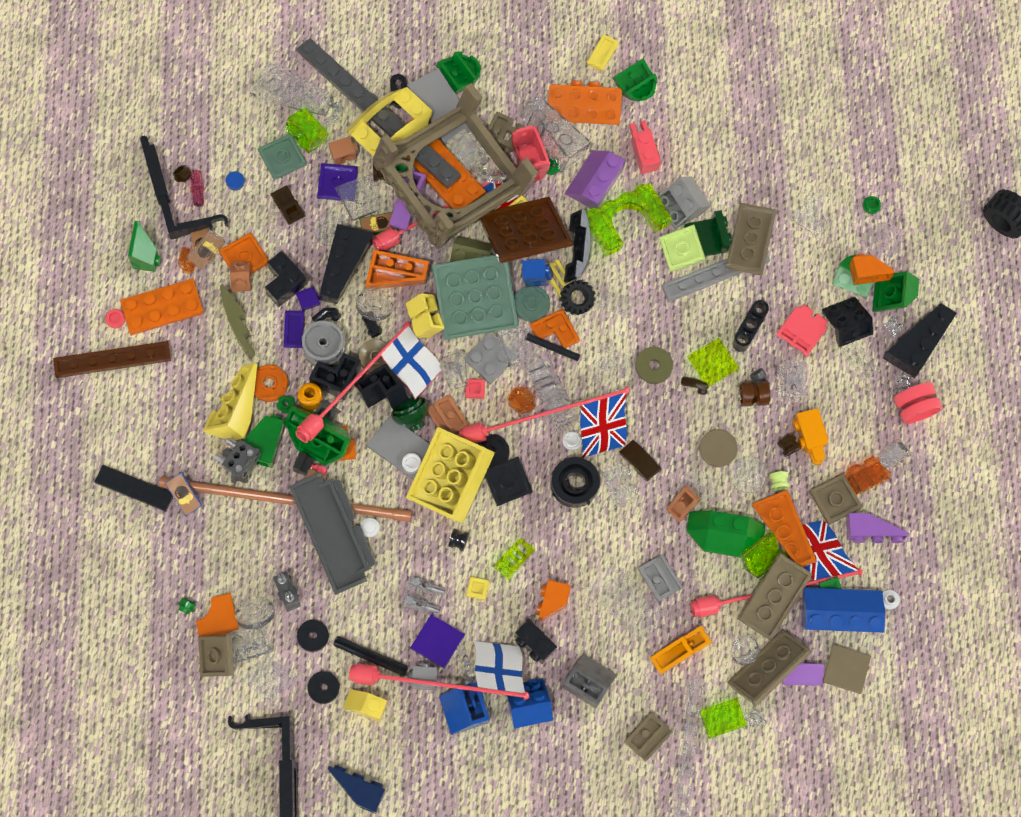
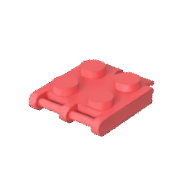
(803, 329)

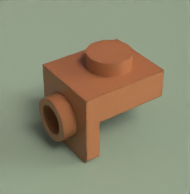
(240, 276)

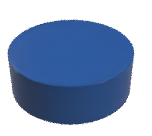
(235, 181)

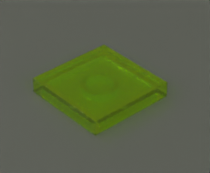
(713, 362)

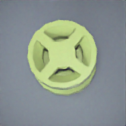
(779, 481)

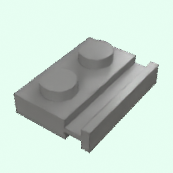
(660, 578)

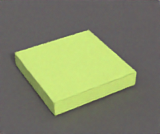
(682, 248)

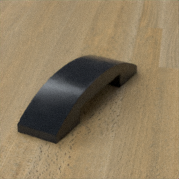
(582, 242)

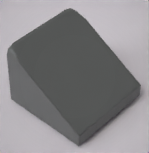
(331, 414)

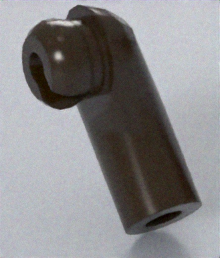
(695, 383)

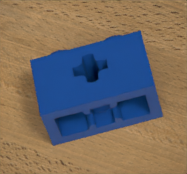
(536, 272)

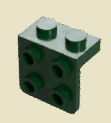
(713, 234)

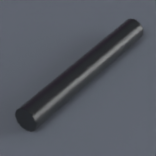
(553, 347)

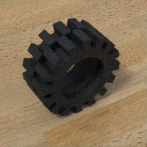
(588, 297)

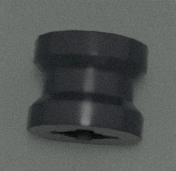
(458, 539)

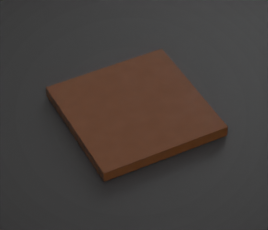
(525, 230)

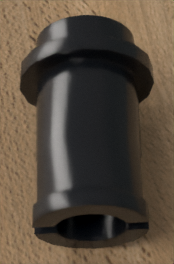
(373, 328)

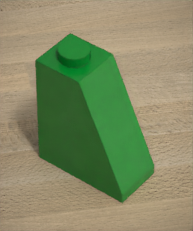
(266, 437)

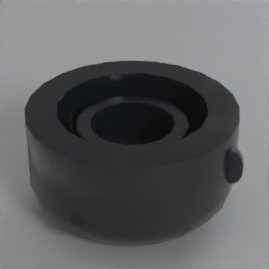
(575, 467)

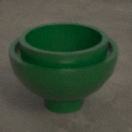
(411, 413)

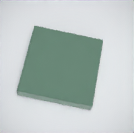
(282, 156)

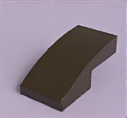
(287, 205)
(640, 460)

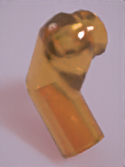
(186, 266)

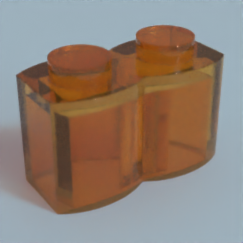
(867, 476)

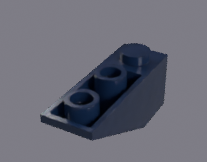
(363, 794)

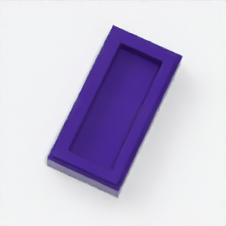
(293, 329)

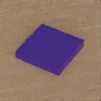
(332, 176)
(437, 641)

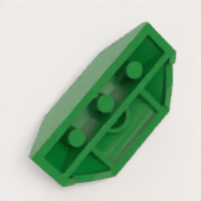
(328, 444)
(723, 532)

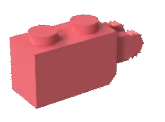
(644, 148)

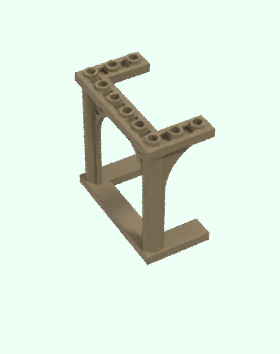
(443, 227)

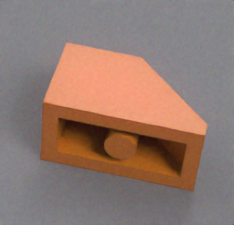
(869, 269)

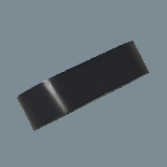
(393, 86)

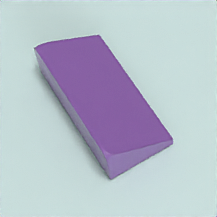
(806, 675)

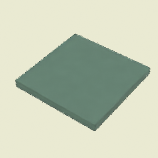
(474, 296)

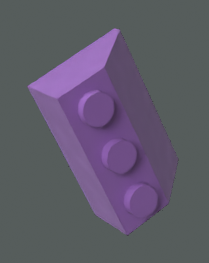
(595, 178)

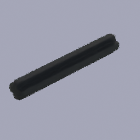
(370, 655)

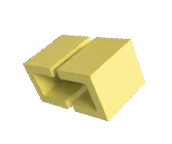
(420, 311)

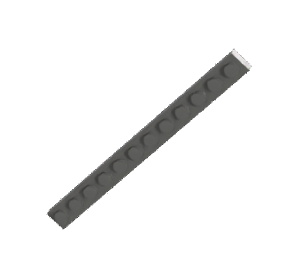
(383, 119)

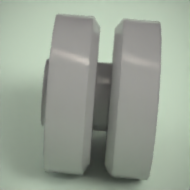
(323, 333)

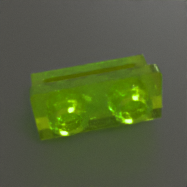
(761, 555)

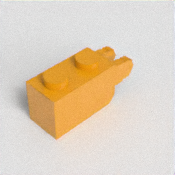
(812, 434)

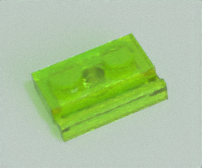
(723, 718)

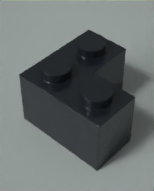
(287, 281)
(336, 380)
(381, 385)

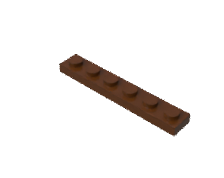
(112, 359)

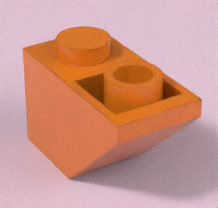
(554, 599)

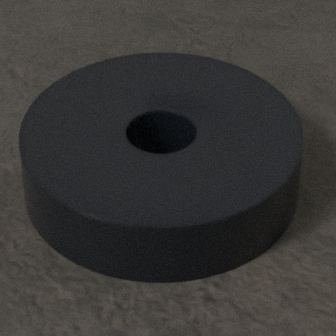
(306, 629)
(319, 679)

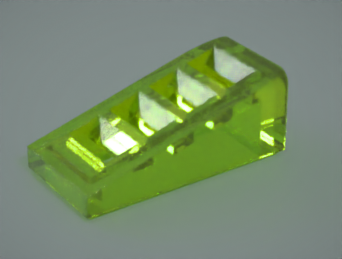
(503, 569)

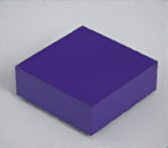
(307, 298)

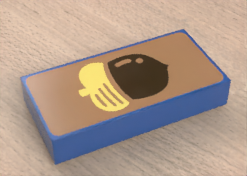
(183, 494)

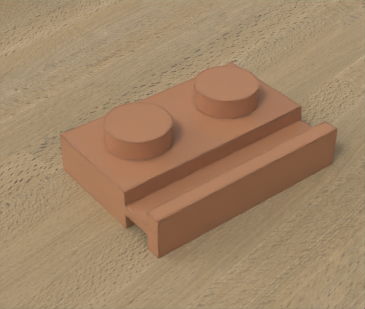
(447, 415)

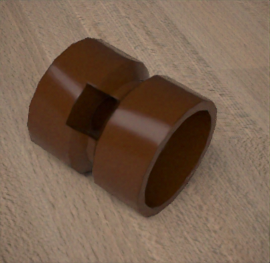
(754, 393)

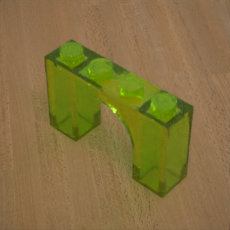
(643, 200)

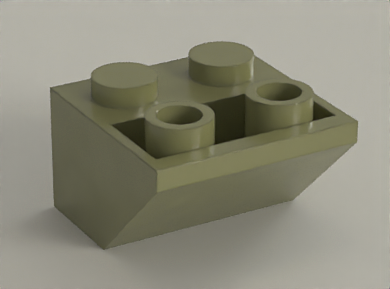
(468, 248)

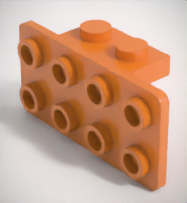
(586, 102)

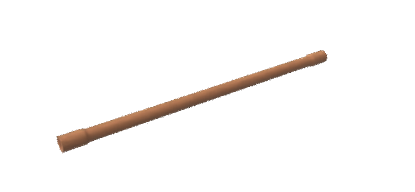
(395, 514)

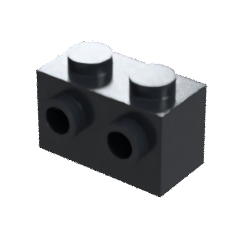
(535, 642)

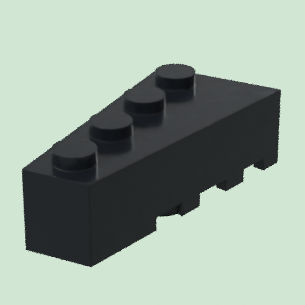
(345, 255)
(917, 345)

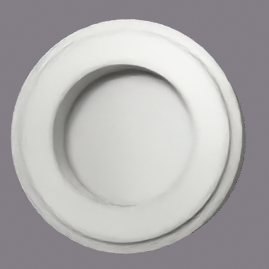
(411, 463)

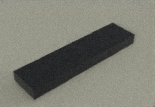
(134, 488)

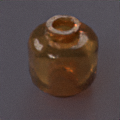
(521, 400)

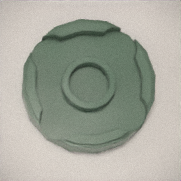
(532, 303)

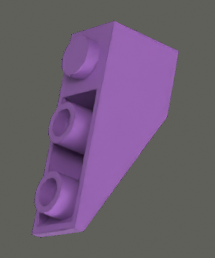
(400, 217)
(863, 525)

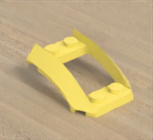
(408, 101)

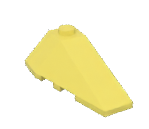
(236, 411)

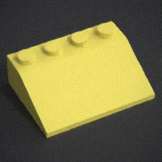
(450, 475)

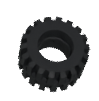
(1004, 213)

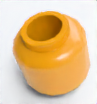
(310, 390)

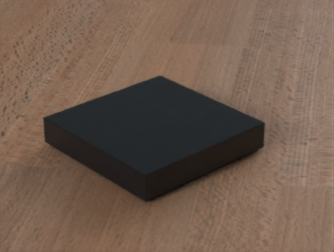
(507, 481)

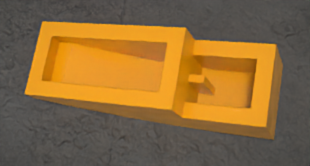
(681, 649)

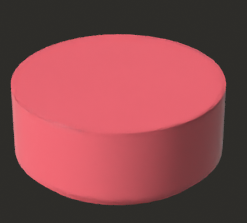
(115, 318)

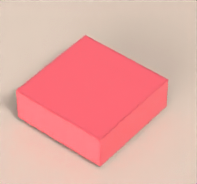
(475, 389)

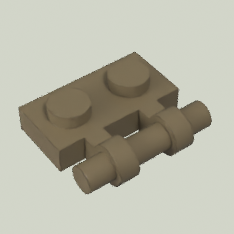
(500, 127)

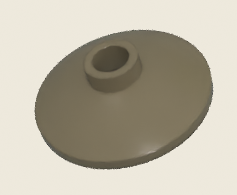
(369, 351)

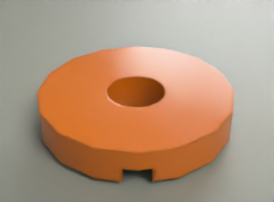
(277, 390)

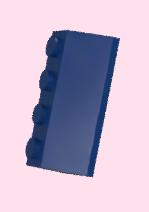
(843, 610)

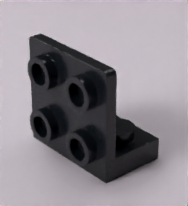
(849, 320)

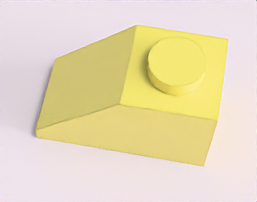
(366, 704)

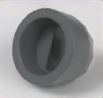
(758, 375)

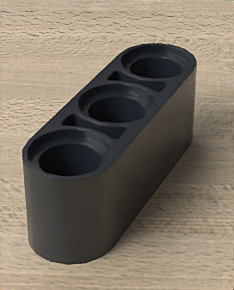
(751, 318)

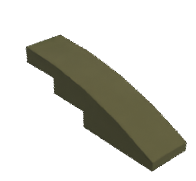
(235, 317)

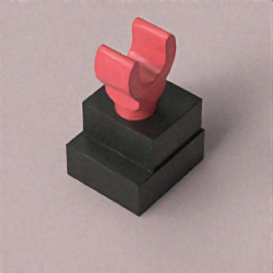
(305, 462)

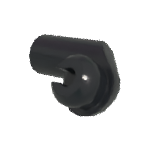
(327, 313)

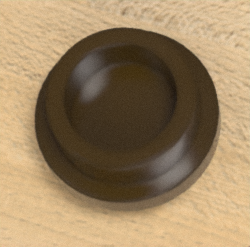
(181, 173)

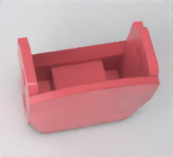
(528, 144)

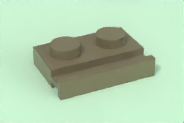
(648, 737)

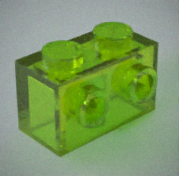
(306, 130)

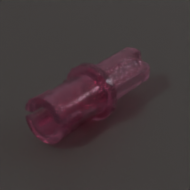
(197, 188)

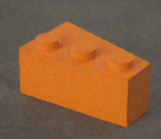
(395, 270)

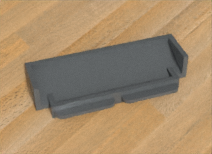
(330, 526)

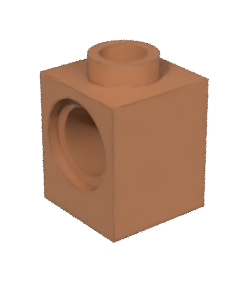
(343, 150)

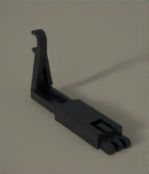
(163, 199)
(287, 766)

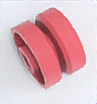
(918, 403)

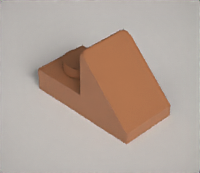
(683, 504)

